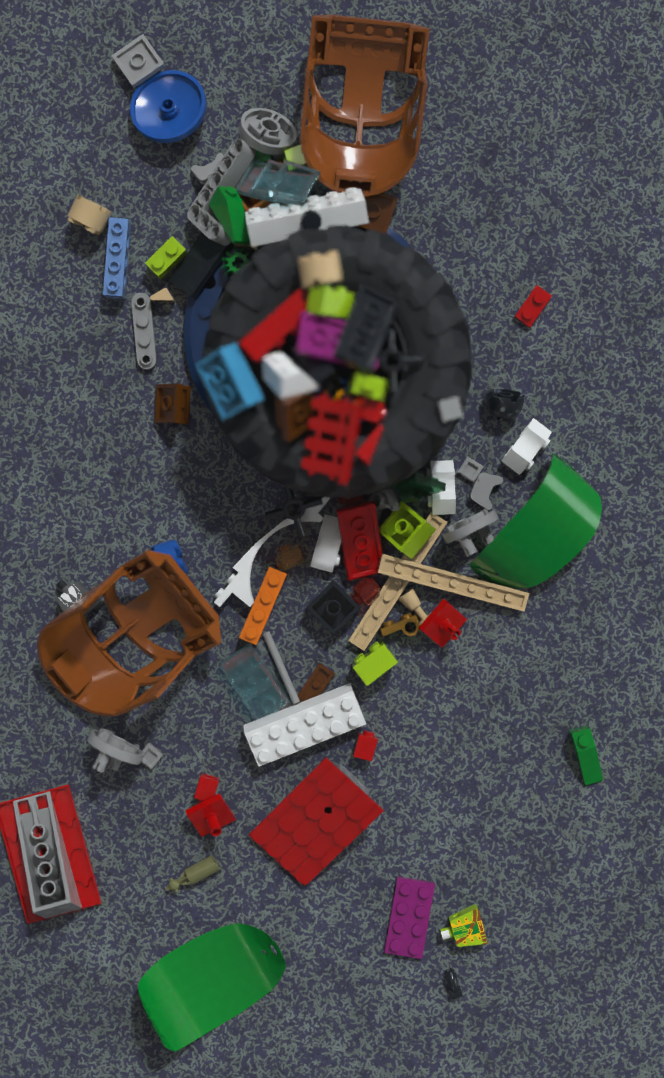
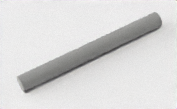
(281, 668)

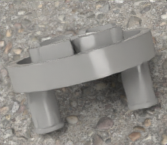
(265, 131)
(463, 528)
(115, 747)

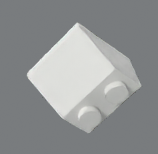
(286, 376)

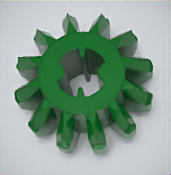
(232, 260)

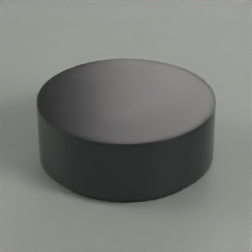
(311, 220)

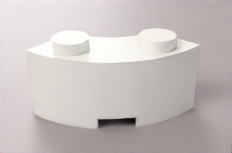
(525, 448)
(444, 501)
(327, 545)

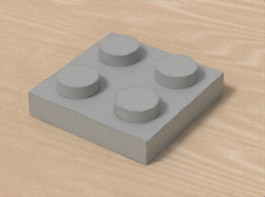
(138, 61)

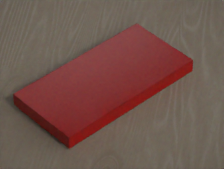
(360, 539)

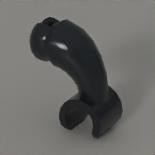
(452, 981)

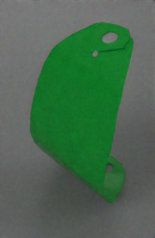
(544, 532)
(209, 982)

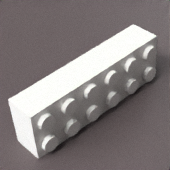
(279, 221)
(304, 724)

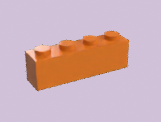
(263, 605)

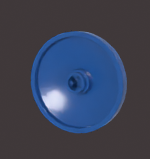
(168, 106)

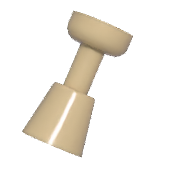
(412, 602)

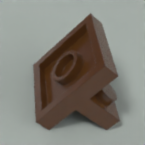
(379, 211)
(172, 403)
(294, 414)

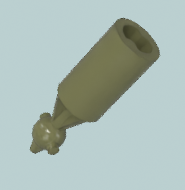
(194, 873)

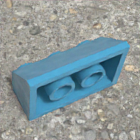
(229, 381)

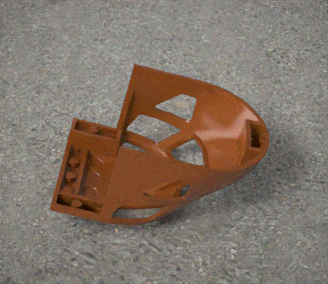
(367, 52)
(89, 674)

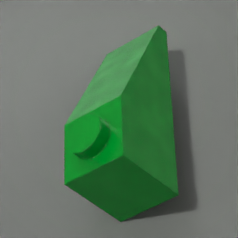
(231, 214)
(586, 754)

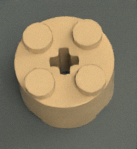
(89, 214)
(320, 269)

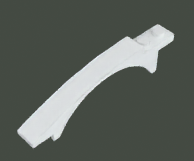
(240, 583)

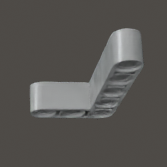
(225, 174)

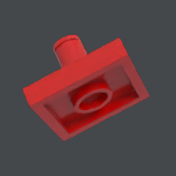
(443, 623)
(210, 815)

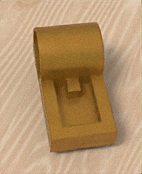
(391, 626)

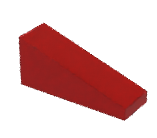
(368, 448)

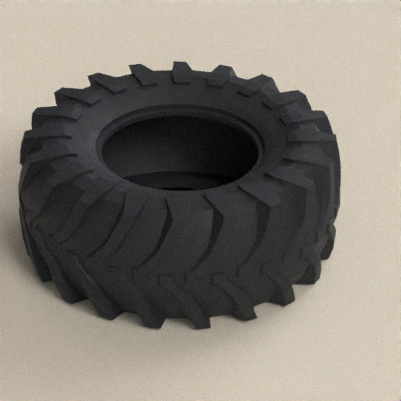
(424, 325)

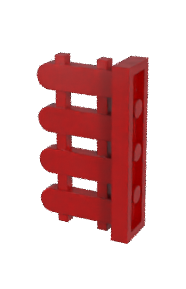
(339, 428)

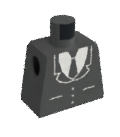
(72, 594)

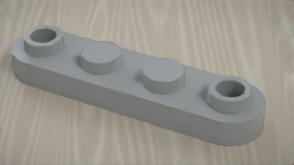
(144, 331)

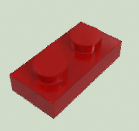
(533, 306)

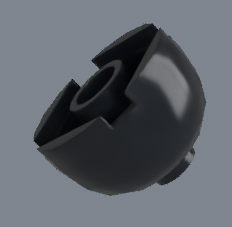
(504, 404)

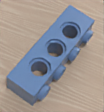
(117, 258)

